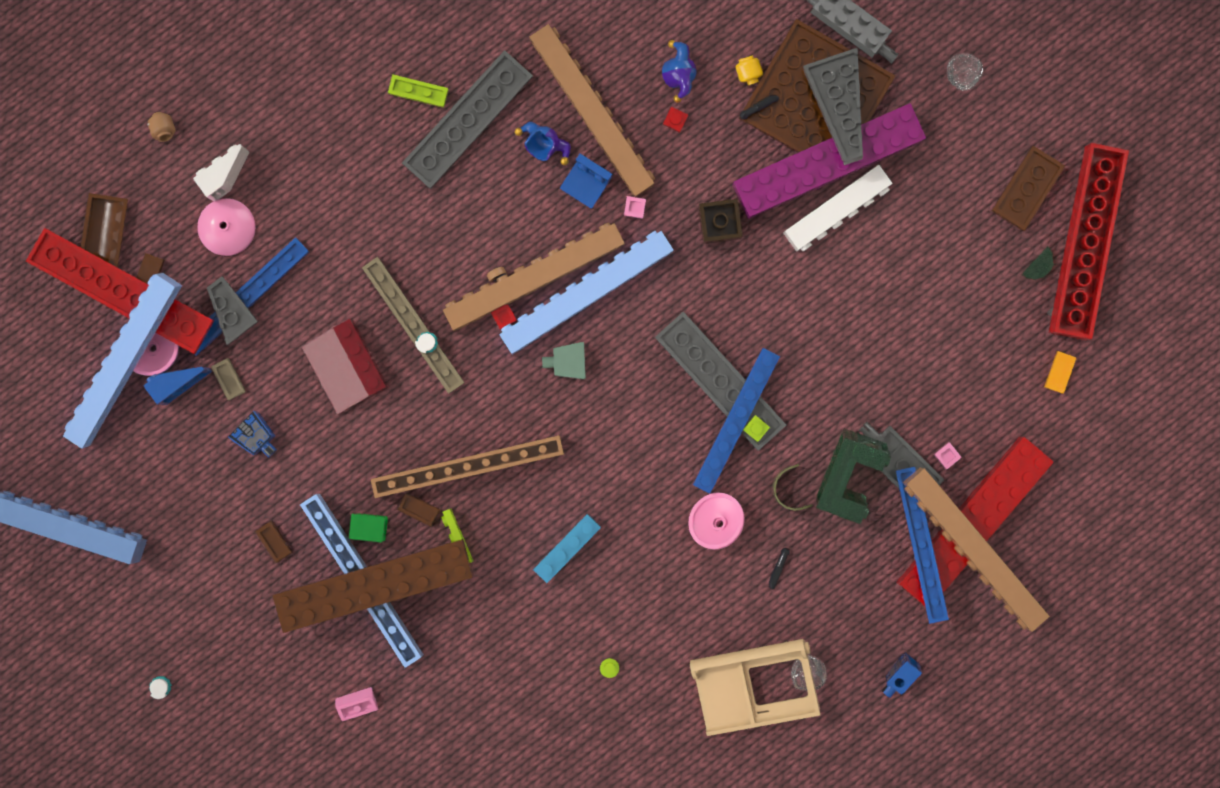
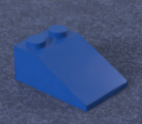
(170, 385)

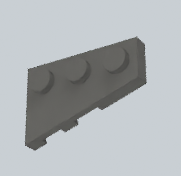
(231, 311)

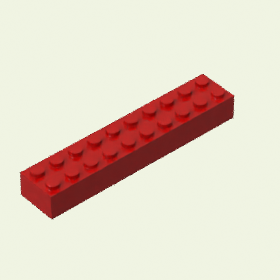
(1088, 241)
(985, 510)

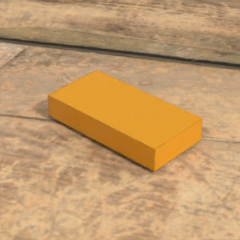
(1060, 372)

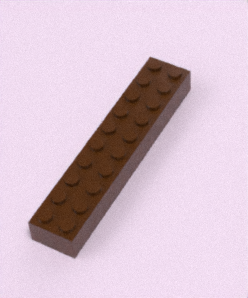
(372, 585)

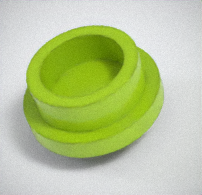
(609, 668)

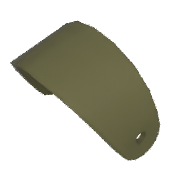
(774, 489)

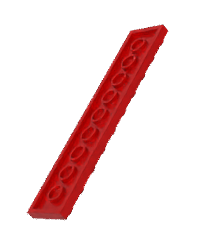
(114, 287)

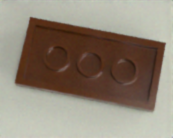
(1028, 188)

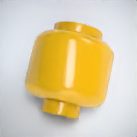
(749, 70)

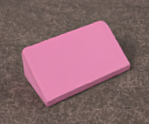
(356, 704)

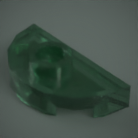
(1040, 266)

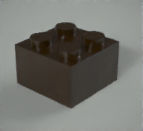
(720, 221)

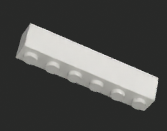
(837, 208)

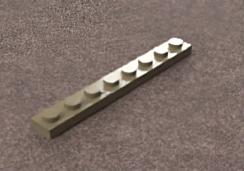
(411, 323)

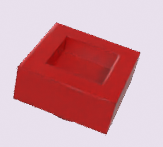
(675, 119)
(503, 316)

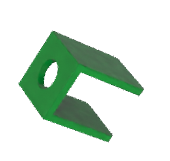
(368, 527)

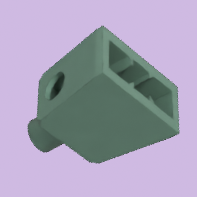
(567, 361)

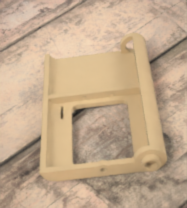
(728, 691)

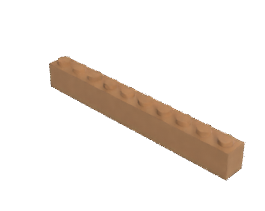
(592, 111)
(533, 277)
(467, 466)
(975, 549)

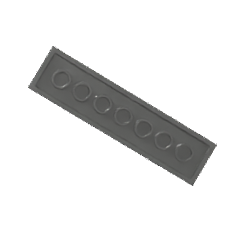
(467, 119)
(713, 373)

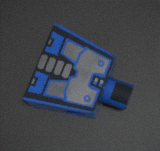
(254, 435)
(907, 670)

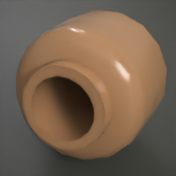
(161, 126)

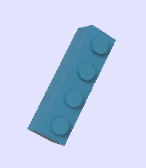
(567, 548)

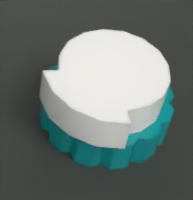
(426, 342)
(160, 687)

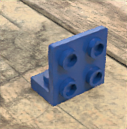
(586, 181)

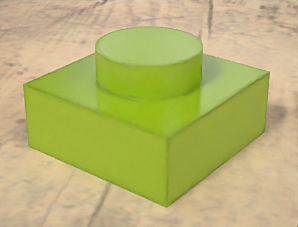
(756, 428)

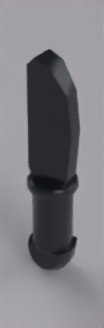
(765, 102)
(778, 568)

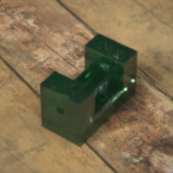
(832, 494)

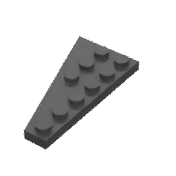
(838, 97)

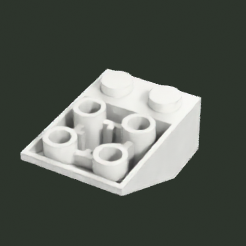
(222, 174)

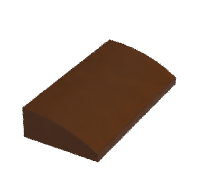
(104, 226)

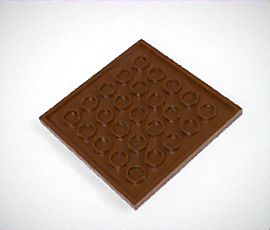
(796, 115)

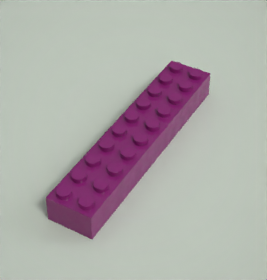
(823, 164)

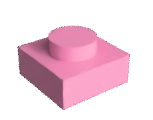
(634, 207)
(947, 455)

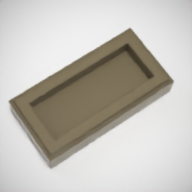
(228, 379)

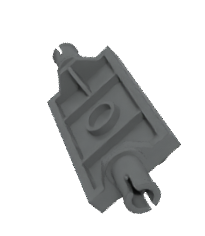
(855, 26)
(901, 454)

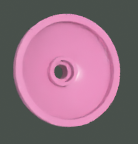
(235, 236)
(160, 359)
(707, 516)

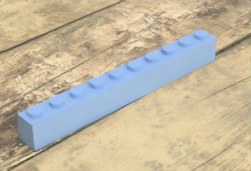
(586, 292)
(122, 360)
(350, 560)

